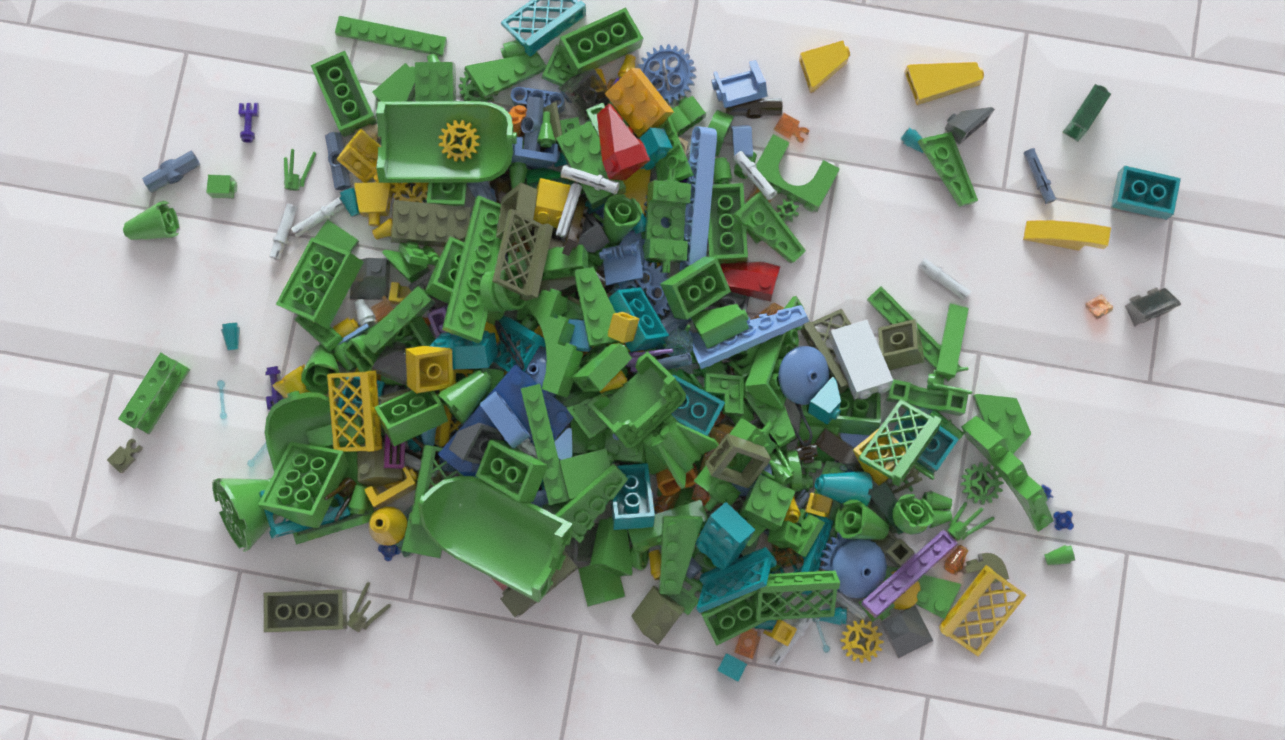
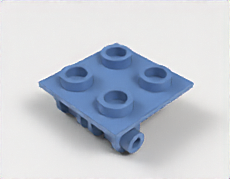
(622, 263)

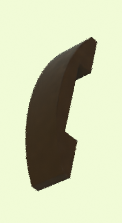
(838, 449)

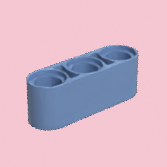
(548, 96)
(504, 419)

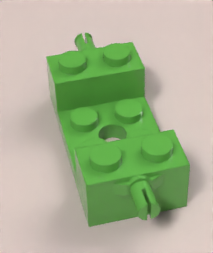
(669, 201)
(721, 490)

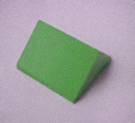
(600, 585)

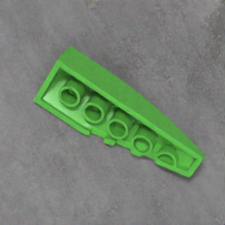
(764, 373)

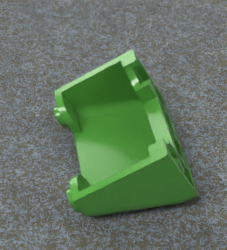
(640, 403)

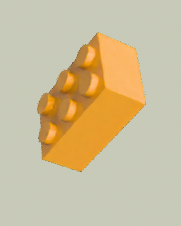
(639, 102)

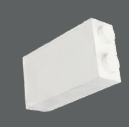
(861, 359)

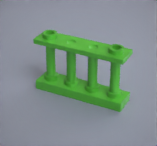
(154, 393)

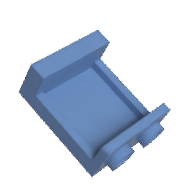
(740, 87)
(535, 159)

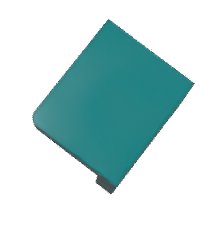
(732, 667)

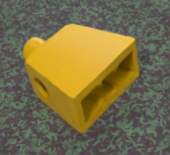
(374, 200)

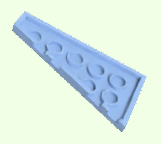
(759, 331)

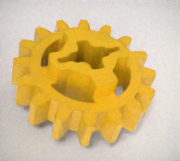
(469, 134)
(403, 188)
(849, 645)

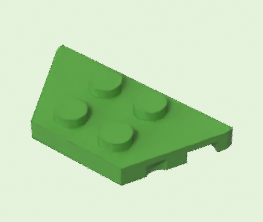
(1004, 417)

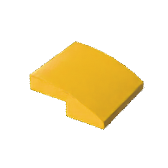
(360, 156)

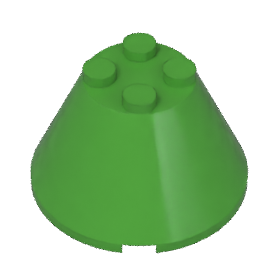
(240, 509)

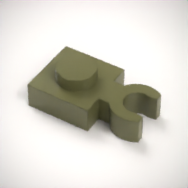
(123, 457)

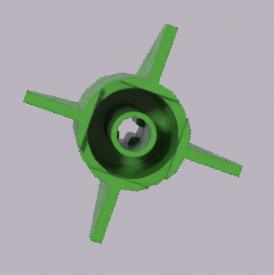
(675, 448)

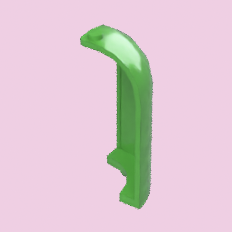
(412, 141)
(289, 423)
(496, 533)

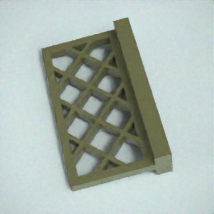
(534, 260)
(815, 340)

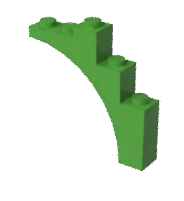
(557, 332)
(1011, 469)

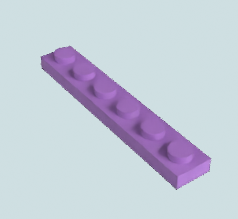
(909, 573)

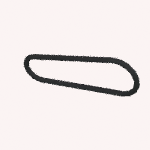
(521, 363)
(807, 425)

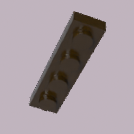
(575, 229)

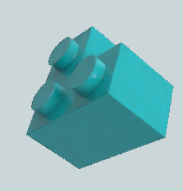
(656, 146)

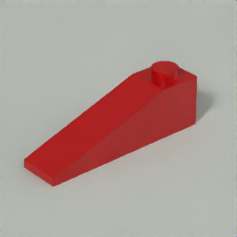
(620, 149)
(751, 278)

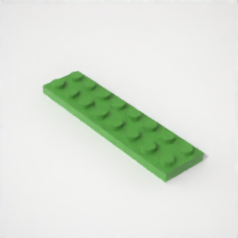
(466, 310)

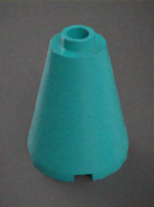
(845, 486)

